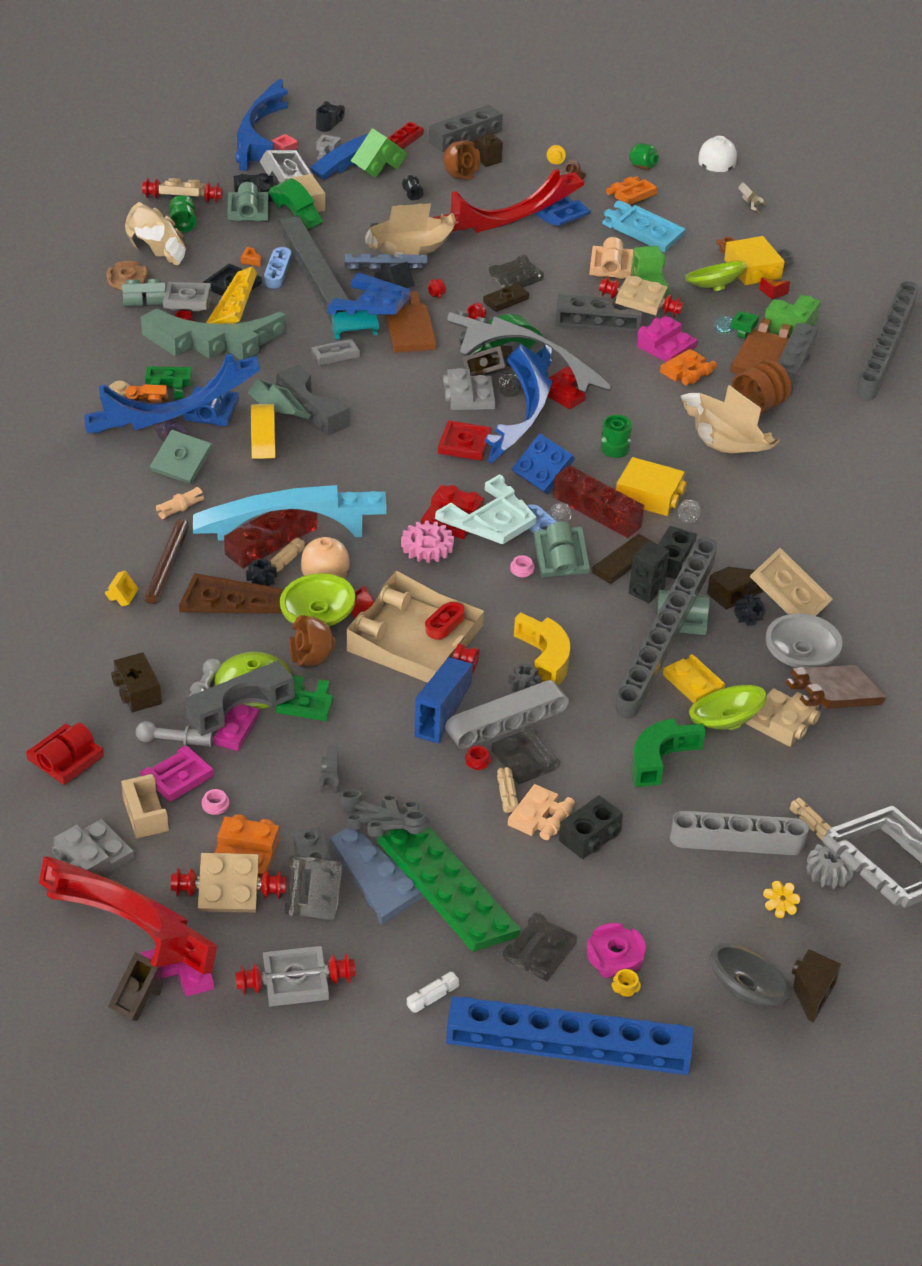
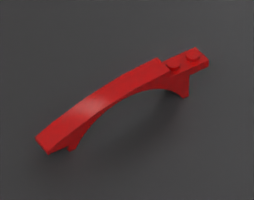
(480, 220)
(169, 930)

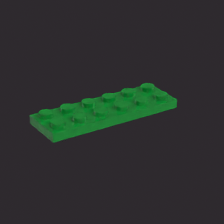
(450, 888)

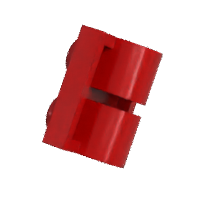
(66, 752)

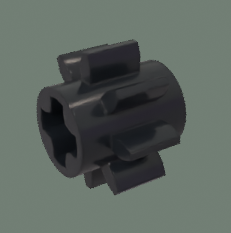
(261, 572)
(749, 609)

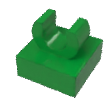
(744, 323)

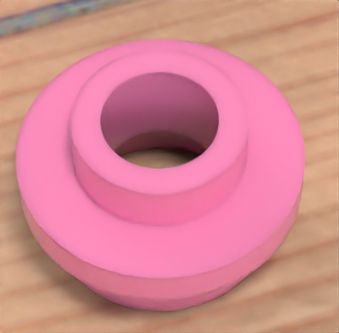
(522, 566)
(215, 802)

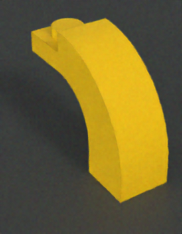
(262, 431)
(551, 640)

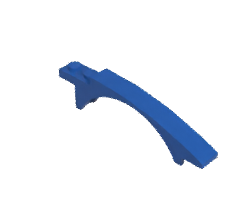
(249, 142)
(533, 374)
(121, 410)

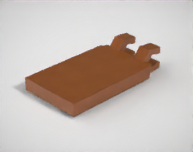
(411, 327)
(761, 346)

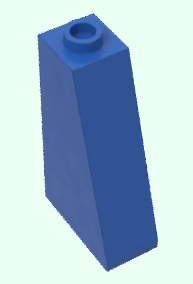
(441, 699)

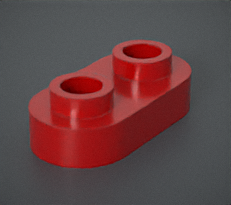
(444, 620)

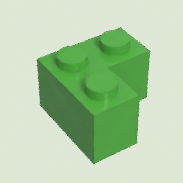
(376, 152)
(648, 265)
(803, 311)

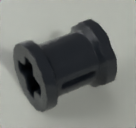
(412, 187)

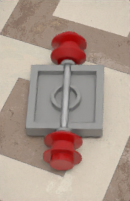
(295, 975)

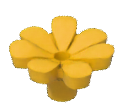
(781, 898)

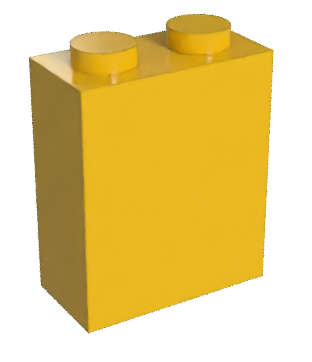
(759, 257)
(652, 485)

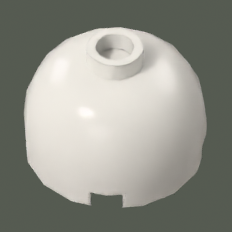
(718, 154)

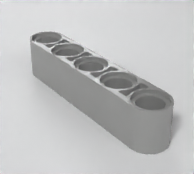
(506, 714)
(738, 833)

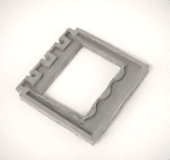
(896, 826)

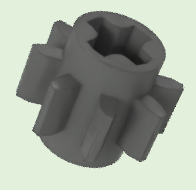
(524, 677)

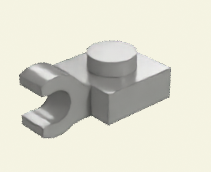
(327, 144)

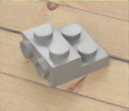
(283, 164)
(187, 296)
(468, 391)
(92, 848)

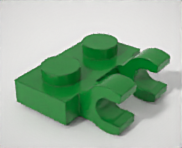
(170, 376)
(308, 704)

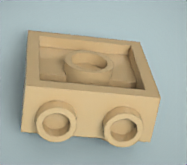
(785, 717)

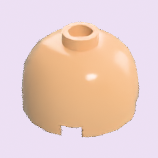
(325, 556)

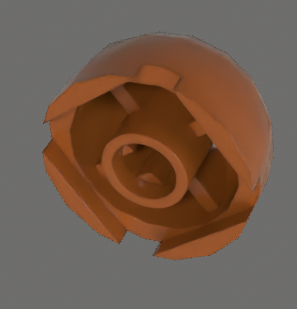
(461, 160)
(311, 642)

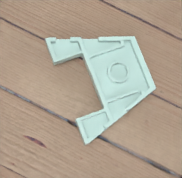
(497, 520)

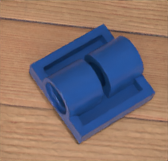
(215, 412)
(542, 462)

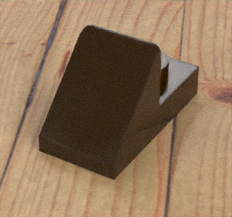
(136, 986)

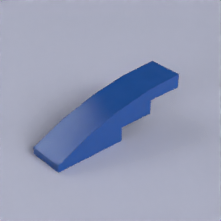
(338, 159)

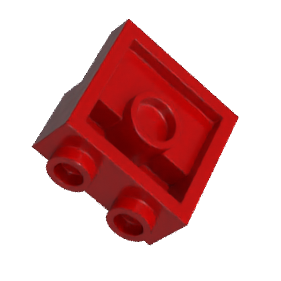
(451, 494)

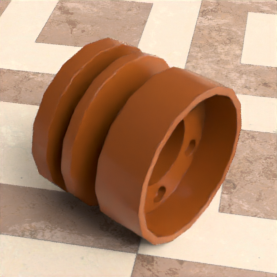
(764, 384)

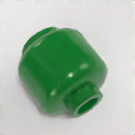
(644, 156)

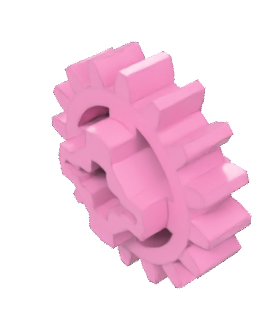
(427, 541)

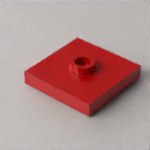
(464, 440)

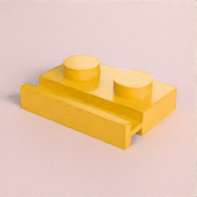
(692, 678)

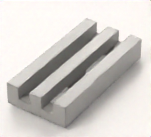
(335, 352)

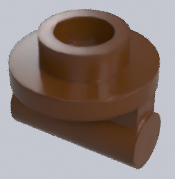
(573, 166)

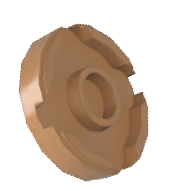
(126, 271)

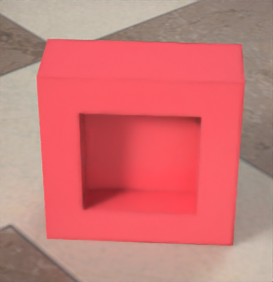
(285, 143)

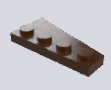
(224, 595)

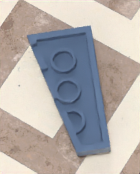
(355, 263)
(376, 874)

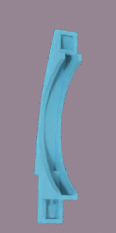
(343, 507)

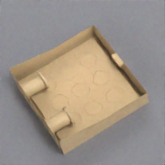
(395, 629)

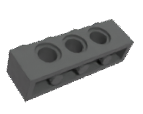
(465, 127)
(596, 314)

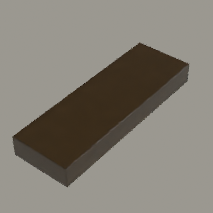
(620, 560)

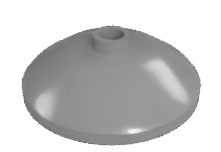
(803, 641)

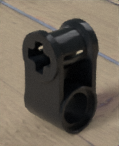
(328, 116)

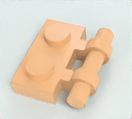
(535, 807)

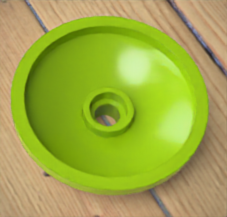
(716, 275)
(318, 596)
(245, 663)
(728, 707)

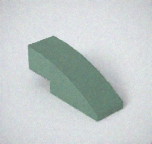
(281, 397)

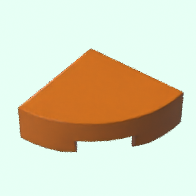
(250, 257)

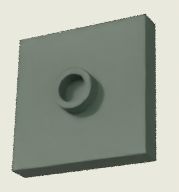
(181, 457)

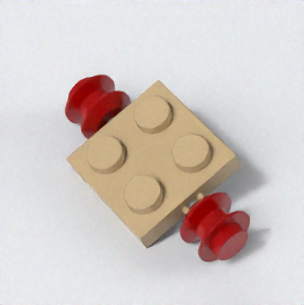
(176, 187)
(641, 295)
(228, 883)

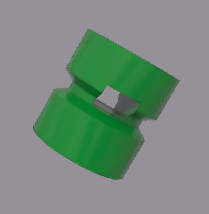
(183, 213)
(616, 436)

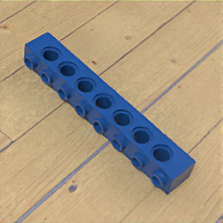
(570, 1035)

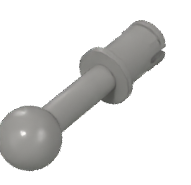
(209, 669)
(147, 732)

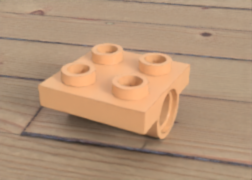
(611, 259)

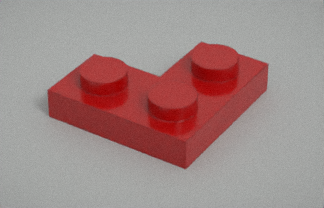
(564, 390)

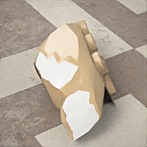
(156, 231)
(410, 231)
(737, 413)

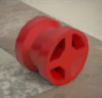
(467, 655)

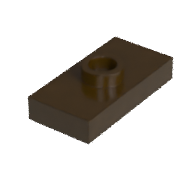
(506, 297)

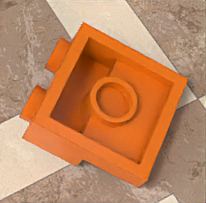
(249, 837)

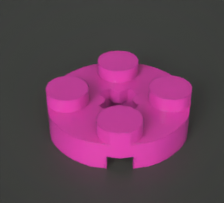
(611, 962)

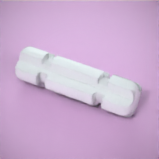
(432, 992)

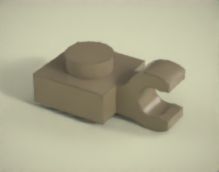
(751, 197)

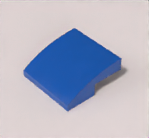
(563, 211)

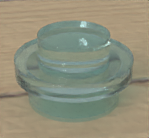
(723, 325)

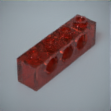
(598, 501)
(267, 534)

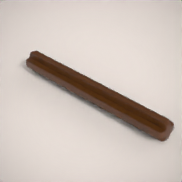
(166, 561)

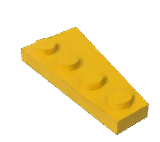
(234, 299)

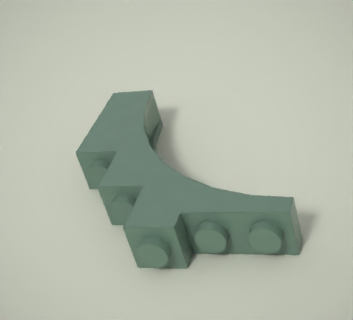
(211, 339)

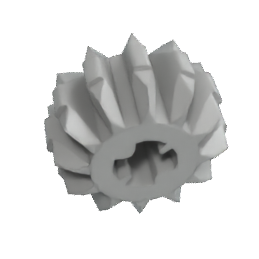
(828, 867)

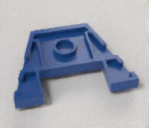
(378, 298)

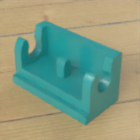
(347, 322)

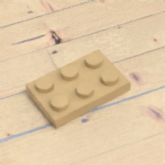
(790, 585)

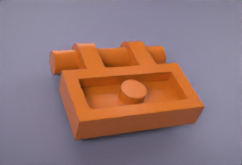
(632, 190)
(688, 367)
(148, 393)

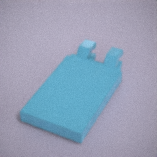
(643, 225)

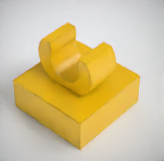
(122, 589)

